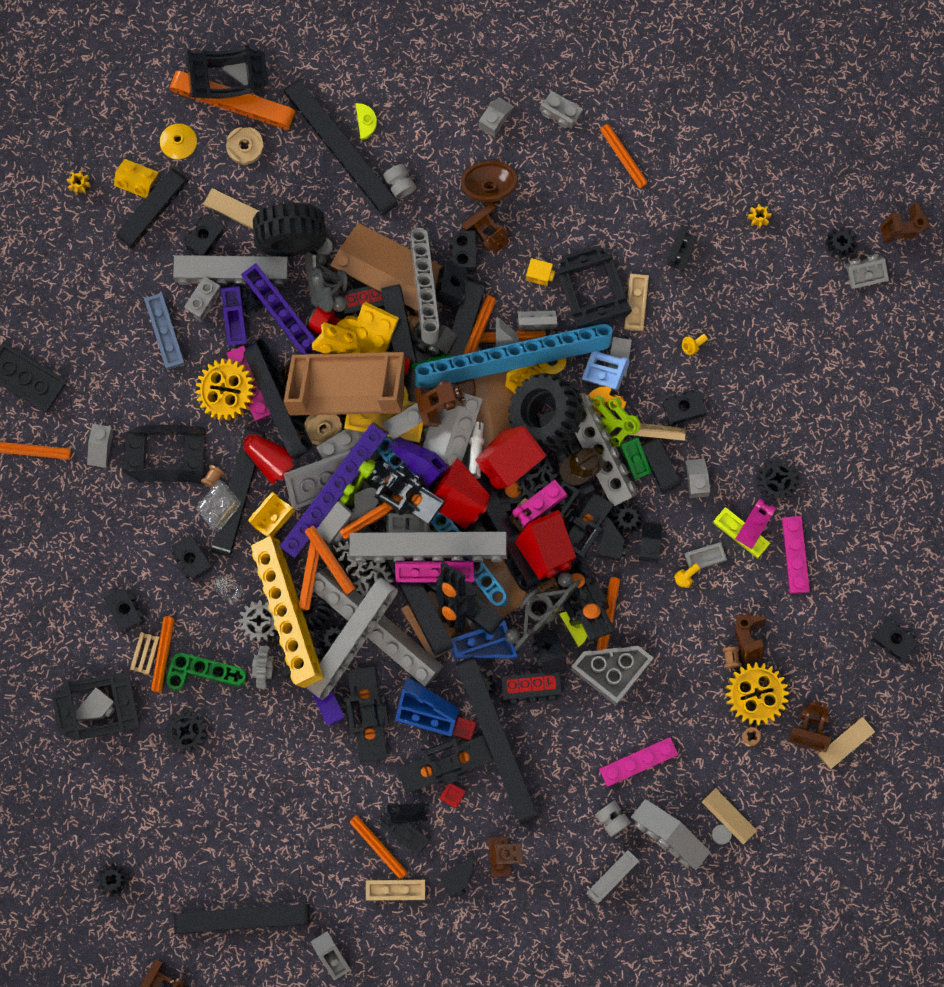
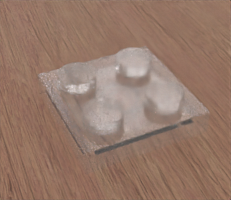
(218, 506)

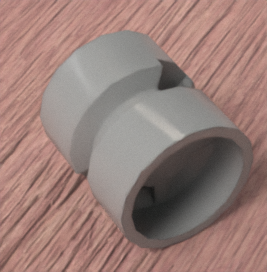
(399, 180)
(618, 823)

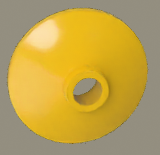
(180, 149)

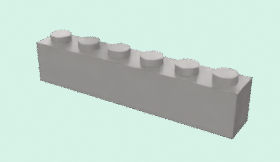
(228, 269)

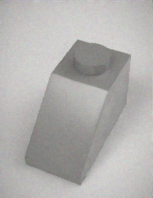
(495, 116)
(504, 334)
(403, 421)
(99, 445)
(697, 478)
(95, 707)
(330, 956)

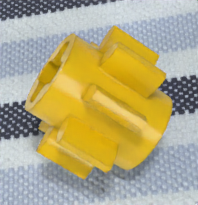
(78, 188)
(761, 220)

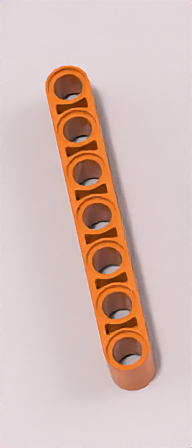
(247, 104)

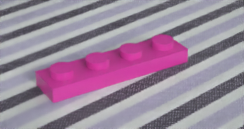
(258, 407)
(795, 555)
(430, 570)
(638, 762)

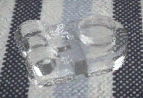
(223, 584)

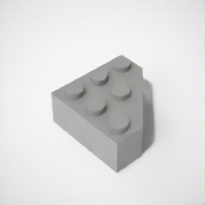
(612, 670)
(670, 834)

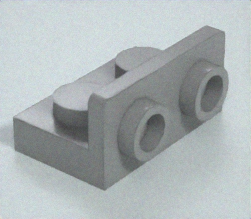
(561, 110)
(867, 271)
(203, 298)
(537, 320)

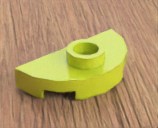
(366, 119)
(577, 632)

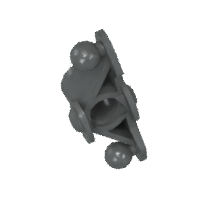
(325, 284)
(364, 503)
(565, 580)

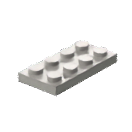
(308, 481)

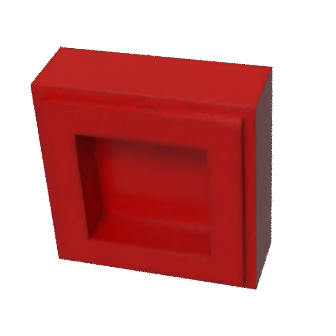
(464, 729)
(452, 795)

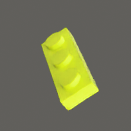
(732, 525)

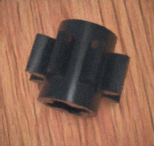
(251, 302)

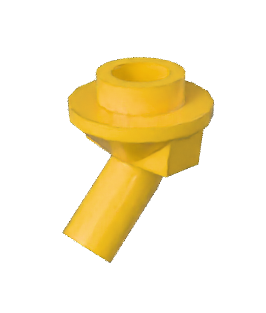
(691, 346)
(683, 578)

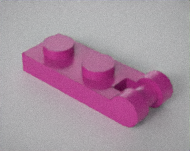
(540, 503)
(755, 524)

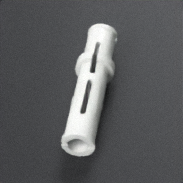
(476, 442)

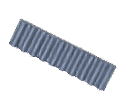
(164, 331)

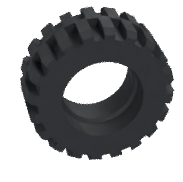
(289, 229)
(567, 413)

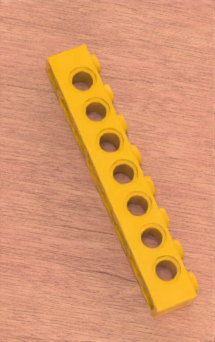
(300, 635)

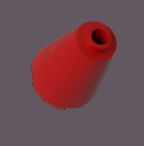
(268, 456)

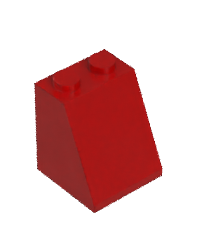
(510, 456)
(462, 495)
(546, 545)

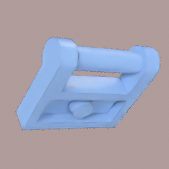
(603, 375)

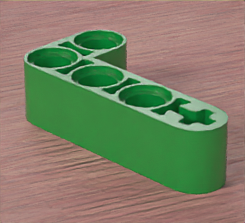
(208, 673)

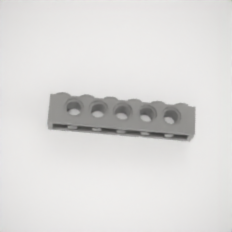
(611, 454)

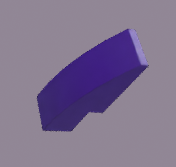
(233, 315)
(329, 709)

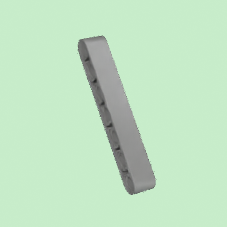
(424, 286)
(353, 636)

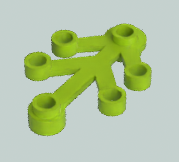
(612, 422)
(366, 469)

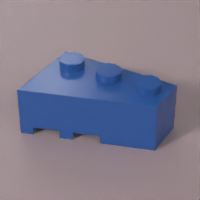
(483, 645)
(426, 709)

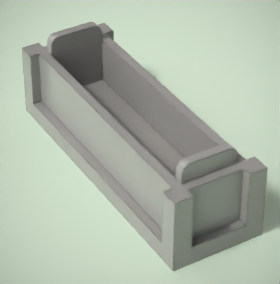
(612, 877)

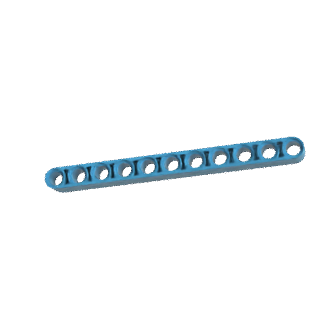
(513, 356)
(450, 526)

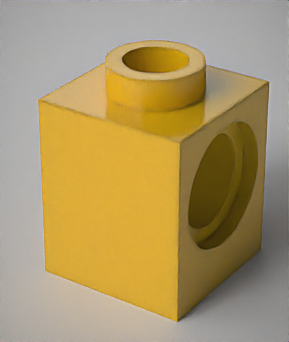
(540, 272)

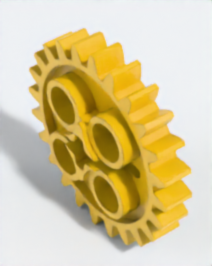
(222, 407)
(751, 677)

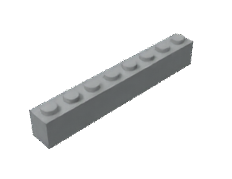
(428, 546)
(384, 635)

